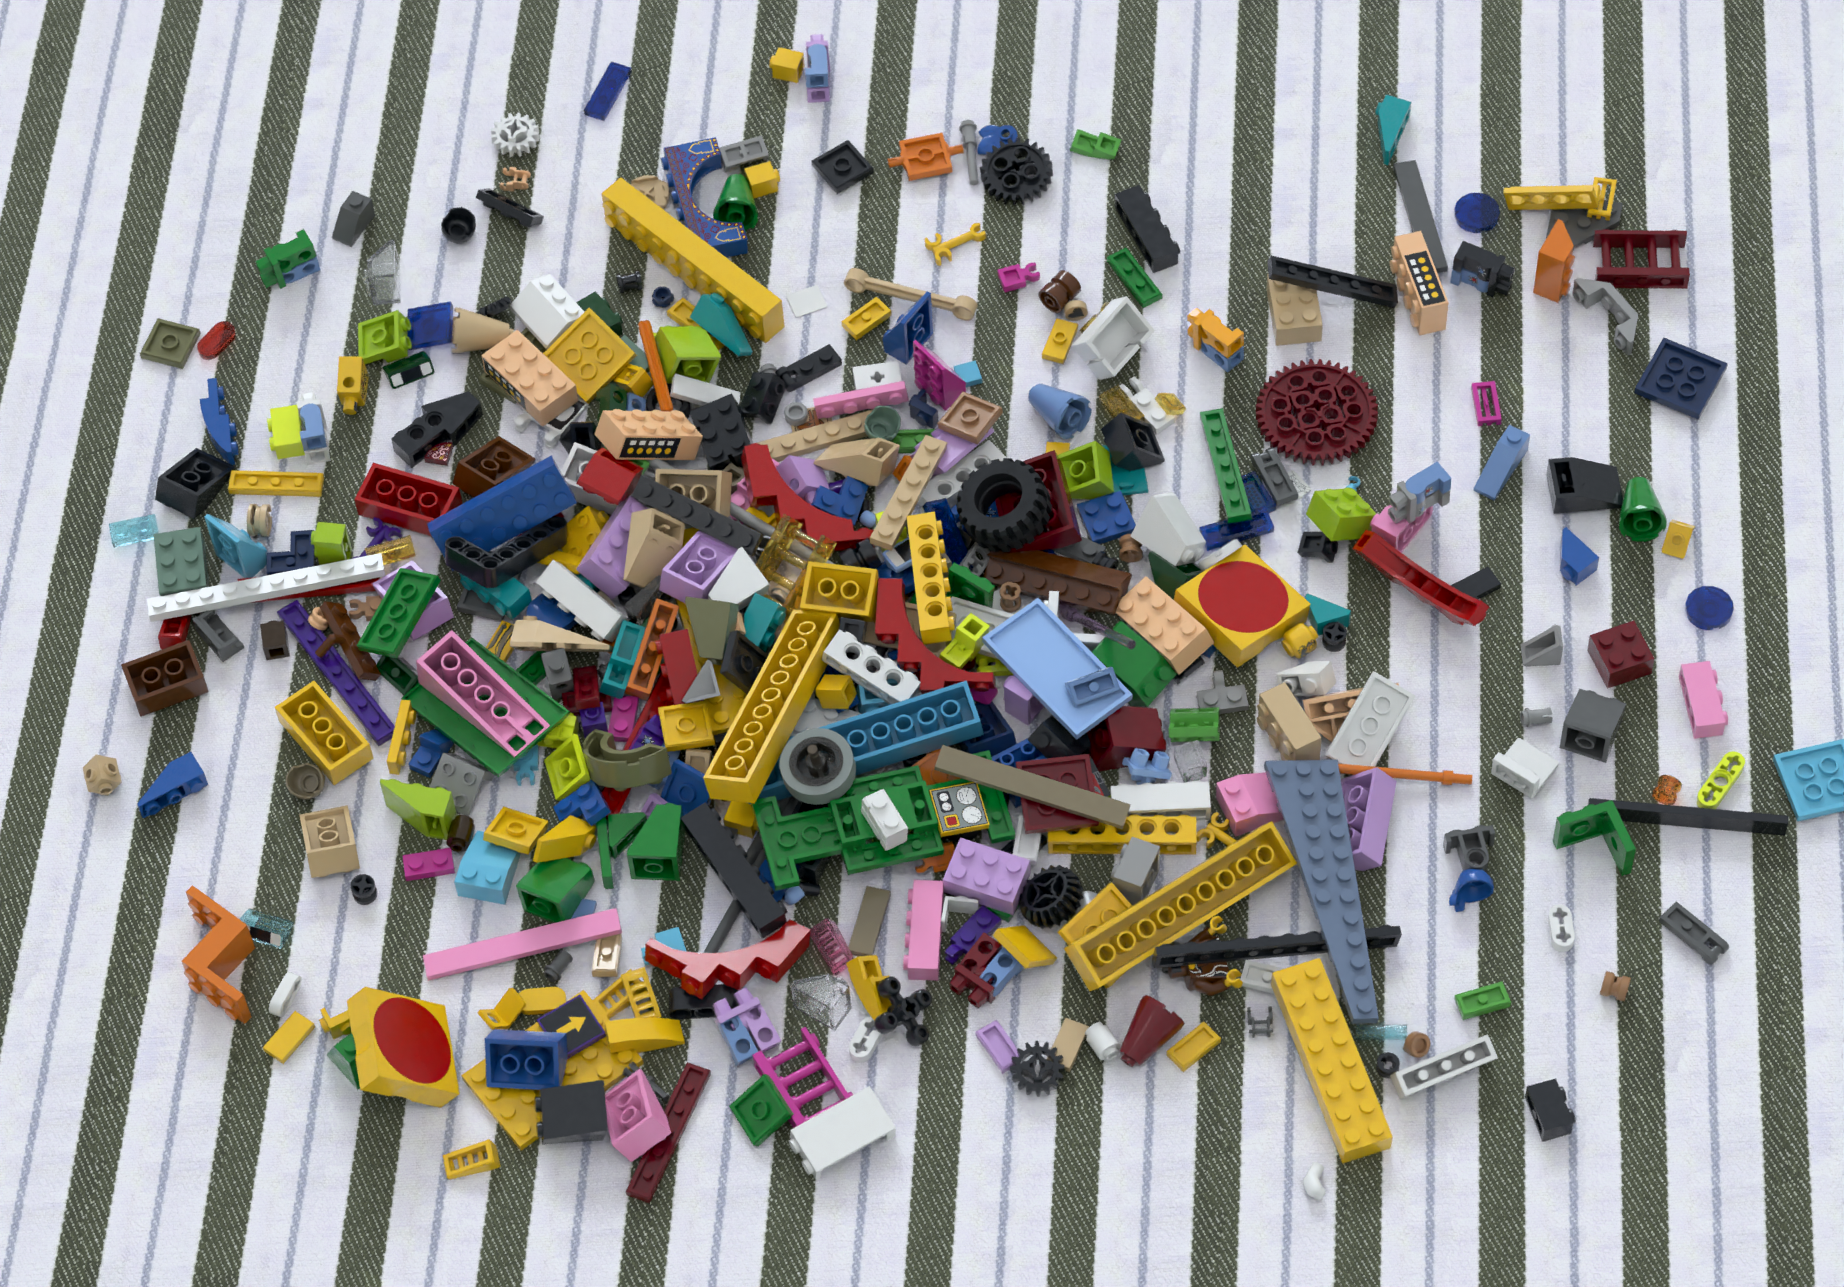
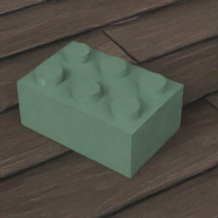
(181, 561)

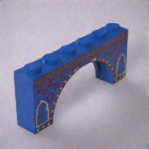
(685, 168)

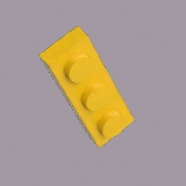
(401, 737)

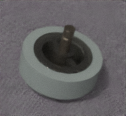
(817, 766)

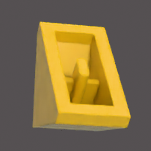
(634, 380)

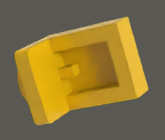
(337, 1025)

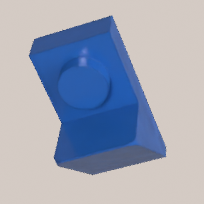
(430, 752)

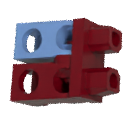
(984, 971)

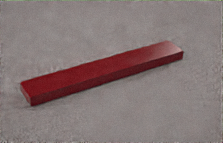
(678, 1112)

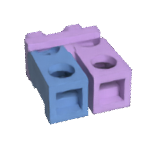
(818, 69)
(745, 1018)

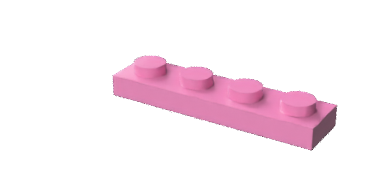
(860, 399)

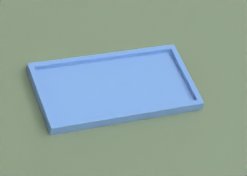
(1044, 658)

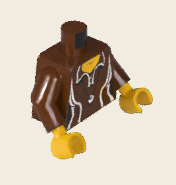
(1208, 977)

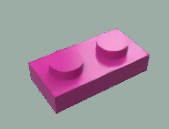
(623, 717)
(428, 864)

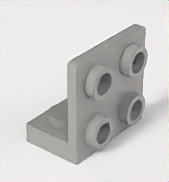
(462, 779)

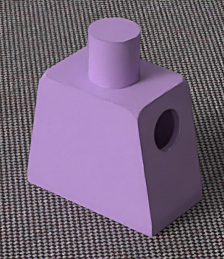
(802, 476)

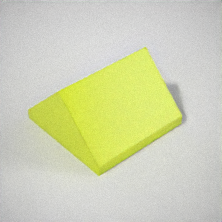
(567, 768)

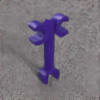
(380, 533)

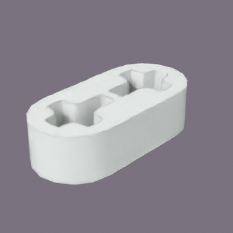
(1566, 927)
(285, 994)
(861, 1037)

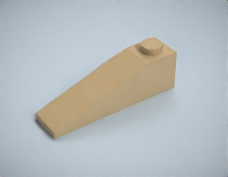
(540, 636)

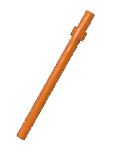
(1445, 777)

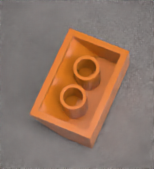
(1554, 264)

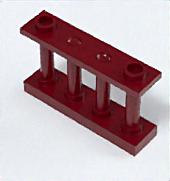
(1642, 276)

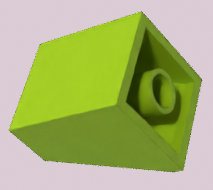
(687, 352)

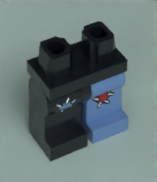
(1482, 270)

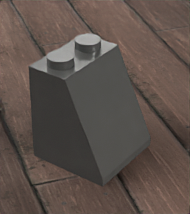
(1592, 725)

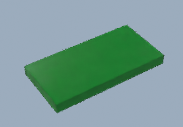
(398, 613)

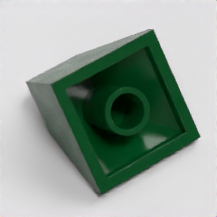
(1171, 577)

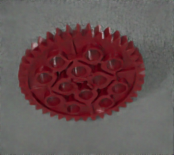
(1333, 386)

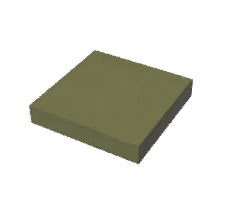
(170, 343)

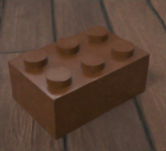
(164, 678)

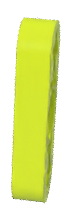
(1721, 771)

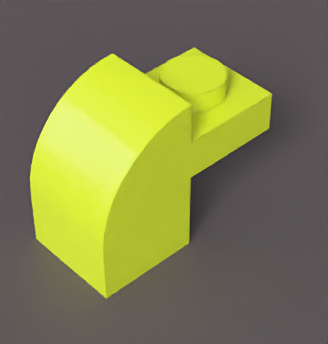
(966, 642)

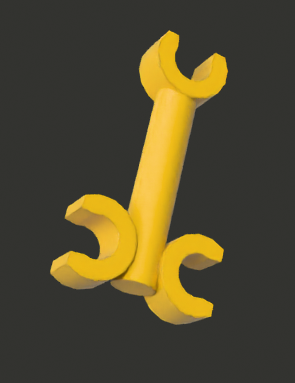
(942, 249)
(1215, 830)

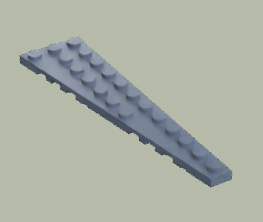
(1316, 821)

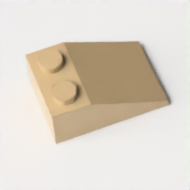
(329, 841)

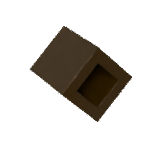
(275, 640)

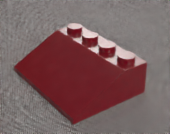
(1063, 525)

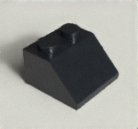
(1132, 443)

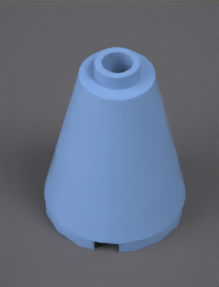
(1060, 409)

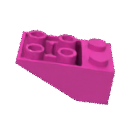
(936, 377)

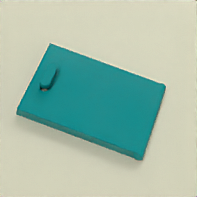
(1126, 479)

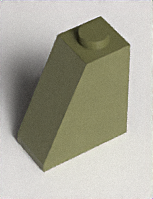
(711, 626)

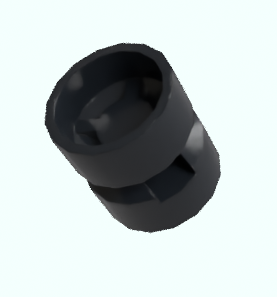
(861, 556)

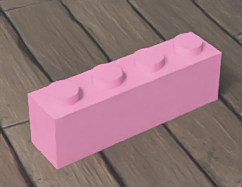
(925, 930)

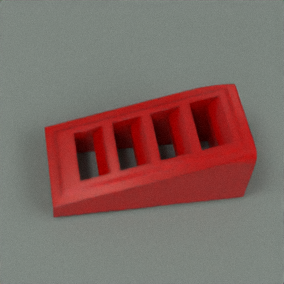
(178, 631)

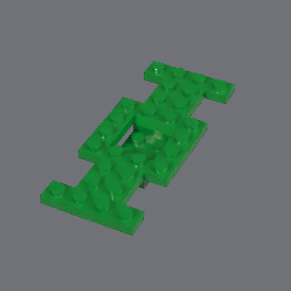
(844, 828)

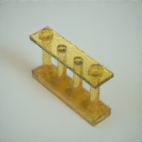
(777, 550)

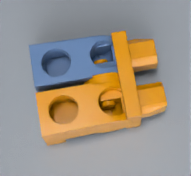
(1215, 339)

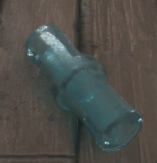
(1381, 1032)

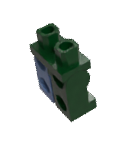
(621, 401)

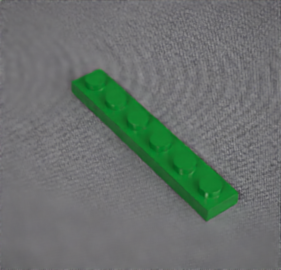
(1225, 465)

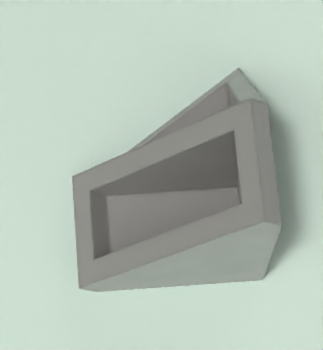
(1544, 648)
(704, 685)

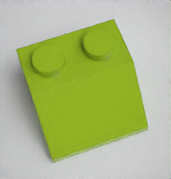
(1088, 471)

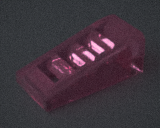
(823, 933)

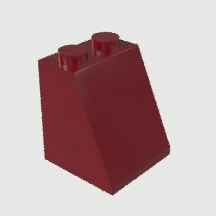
(1122, 733)

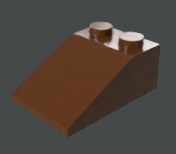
(490, 466)

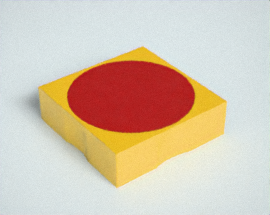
(1242, 604)
(403, 1047)

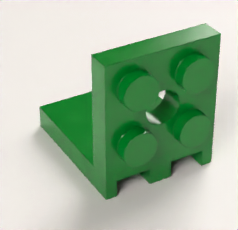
(970, 586)
(1593, 822)

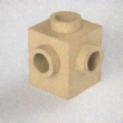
(102, 775)

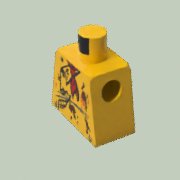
(352, 383)

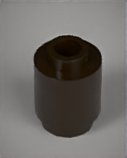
(460, 833)

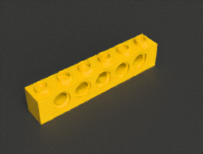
(929, 578)
(1112, 843)

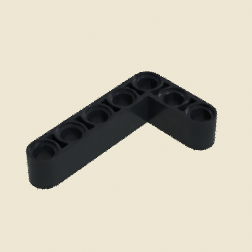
(510, 559)

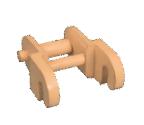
(510, 186)

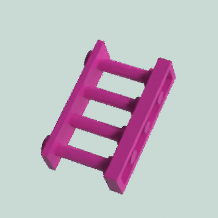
(768, 1066)

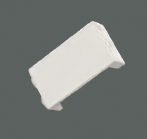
(841, 1131)

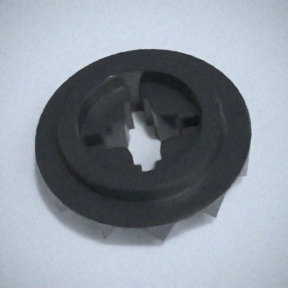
(495, 307)

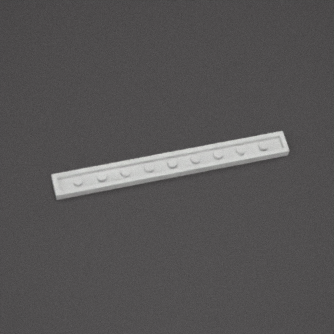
(265, 587)

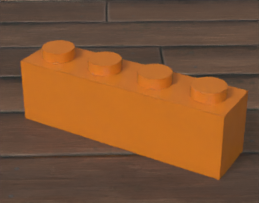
(647, 659)

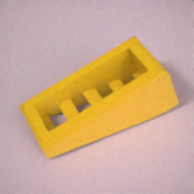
(635, 974)
(616, 989)
(473, 1168)

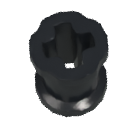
(629, 281)

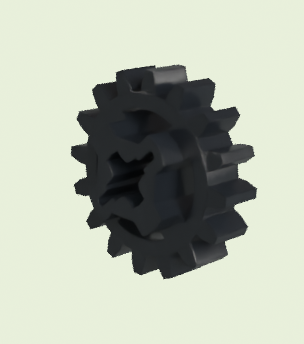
(1027, 1068)

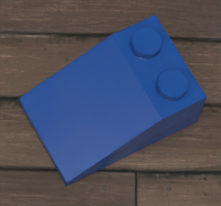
(911, 326)

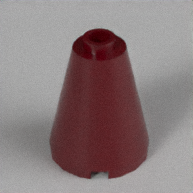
(1148, 1031)

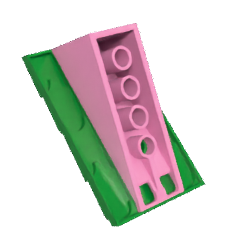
(482, 703)

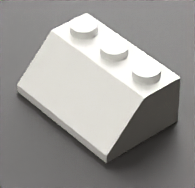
(546, 309)

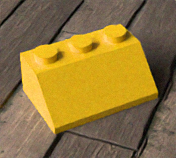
(841, 590)

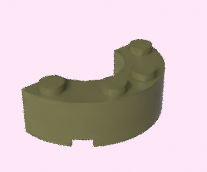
(624, 767)

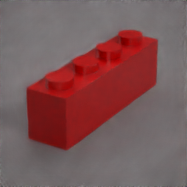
(678, 663)

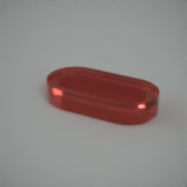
(216, 340)

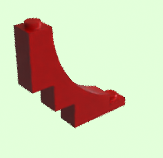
(768, 488)

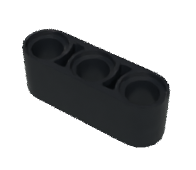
(688, 1006)

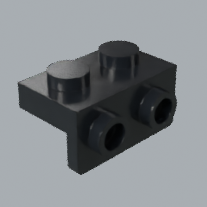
(763, 396)

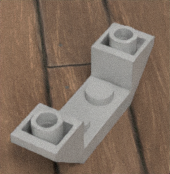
(1591, 292)

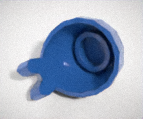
(1471, 886)

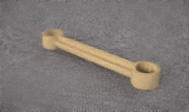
(859, 281)

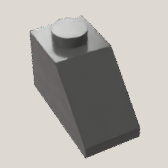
(353, 218)

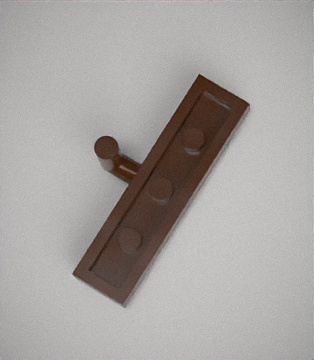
(347, 636)

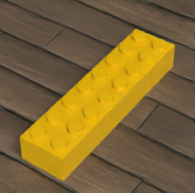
(1331, 1060)

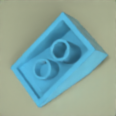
(236, 547)
(486, 871)

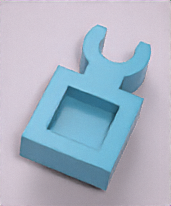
(526, 765)

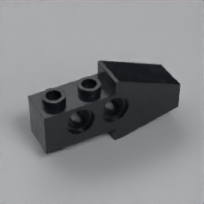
(453, 420)

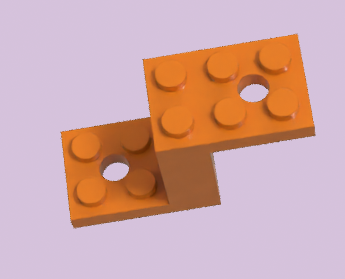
(218, 955)

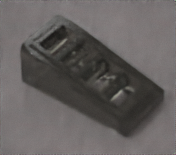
(641, 604)

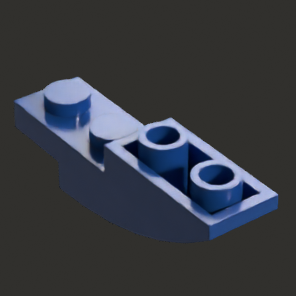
(218, 422)

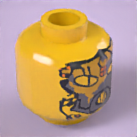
(1299, 640)

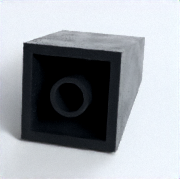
(572, 1113)

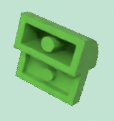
(1194, 724)

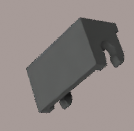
(217, 635)

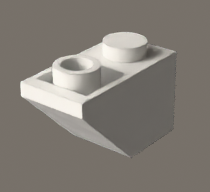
(1309, 678)

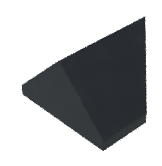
(581, 433)

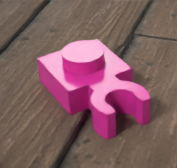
(1015, 277)

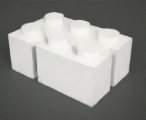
(1109, 333)

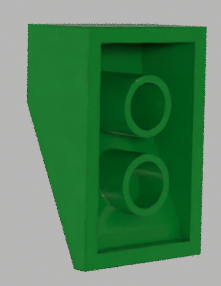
(1138, 669)

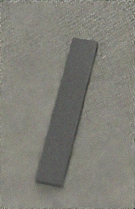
(1419, 211)

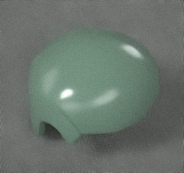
(882, 423)

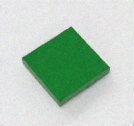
(761, 1110)

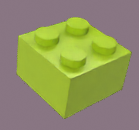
(1340, 513)

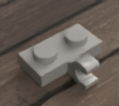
(1226, 698)

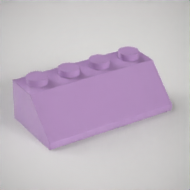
(1368, 812)

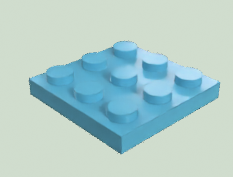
(1813, 779)

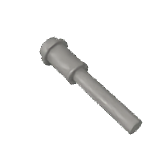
(968, 130)

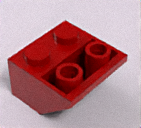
(610, 477)

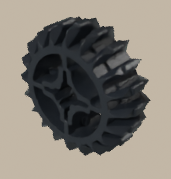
(1051, 896)

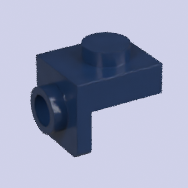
(921, 411)

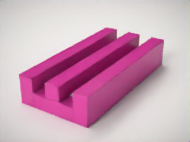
(1488, 418)

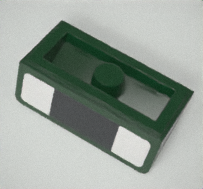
(408, 369)
(398, 673)

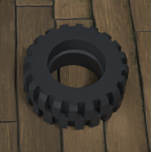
(1018, 525)

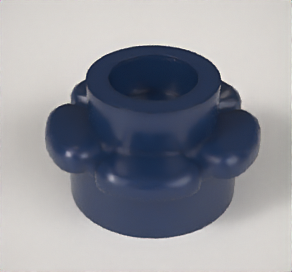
(662, 292)

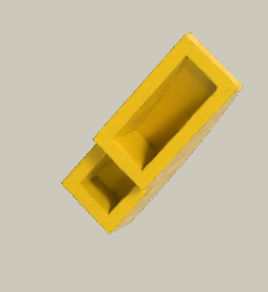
(865, 976)
(643, 1034)

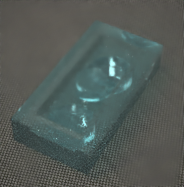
(133, 530)

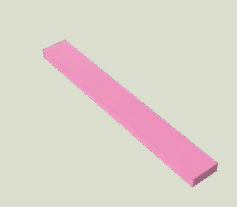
(522, 944)

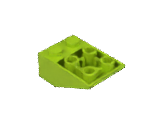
(422, 807)

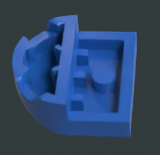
(548, 611)

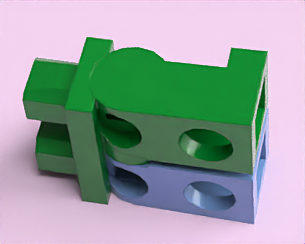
(288, 261)

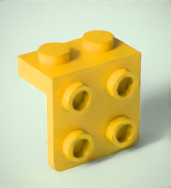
(583, 530)

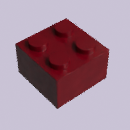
(1620, 654)

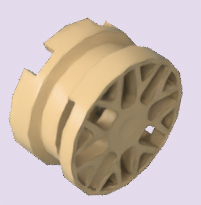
(259, 520)

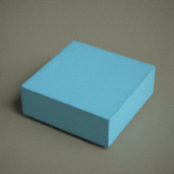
(969, 373)

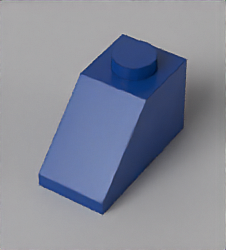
(1576, 558)

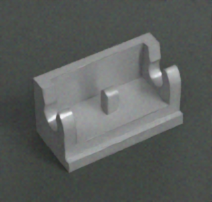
(743, 152)

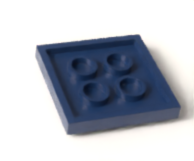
(1680, 378)

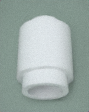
(1102, 1041)

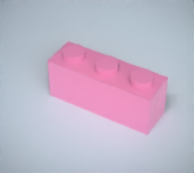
(1702, 699)

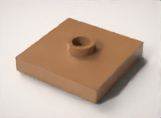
(970, 418)

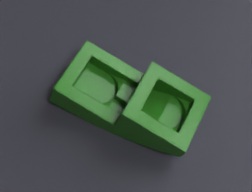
(1094, 146)

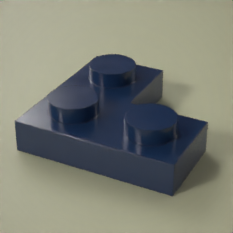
(299, 557)

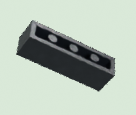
(1146, 228)

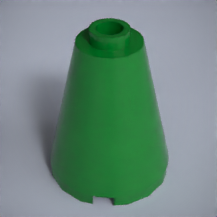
(736, 203)
(1641, 511)

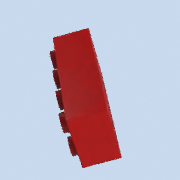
(404, 498)

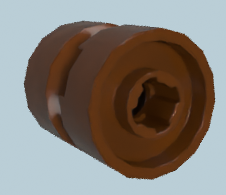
(1059, 291)

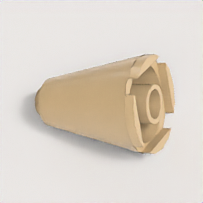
(476, 331)

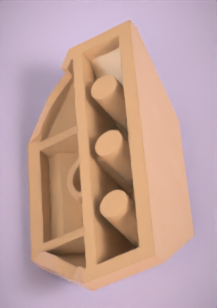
(1330, 710)

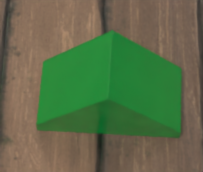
(623, 830)

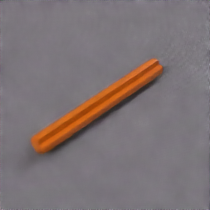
(655, 366)

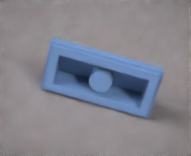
(1092, 686)

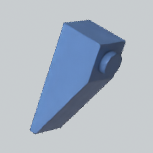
(1502, 462)

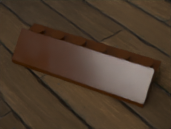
(1078, 582)

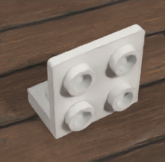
(1524, 767)

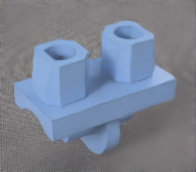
(1147, 771)

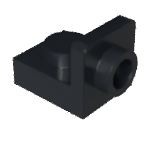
(1317, 545)

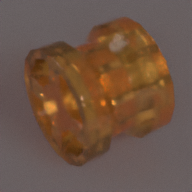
(1667, 789)

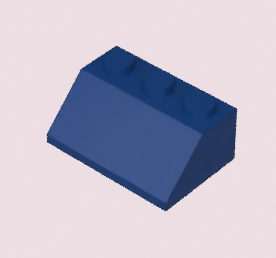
(525, 1059)

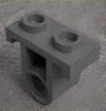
(1471, 845)

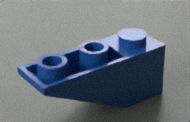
(174, 783)

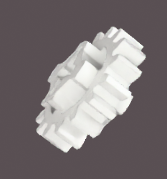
(515, 134)

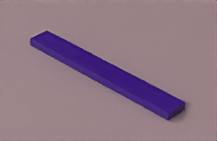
(338, 674)

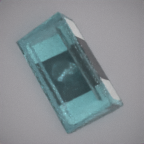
(267, 928)

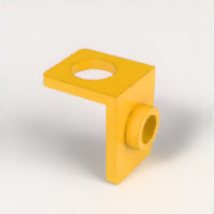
(1677, 538)
(505, 1011)

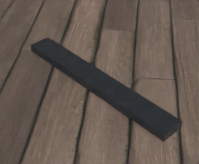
(1699, 817)

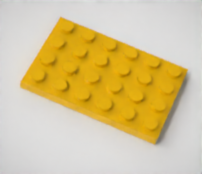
(515, 1107)

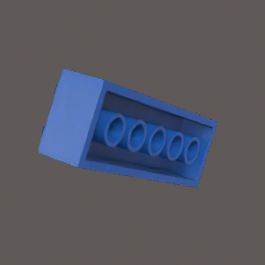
(506, 508)

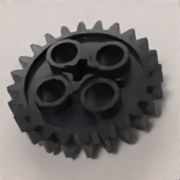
(1025, 187)

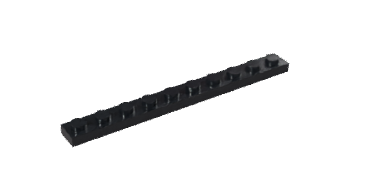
(1262, 947)

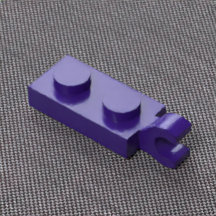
(963, 940)

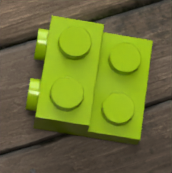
(384, 338)

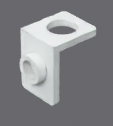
(957, 904)

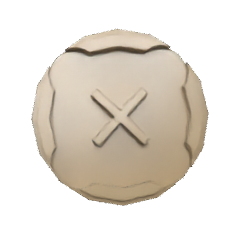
(653, 189)

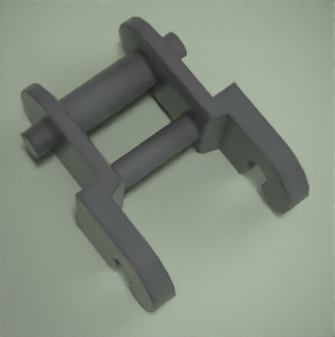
(1252, 1022)

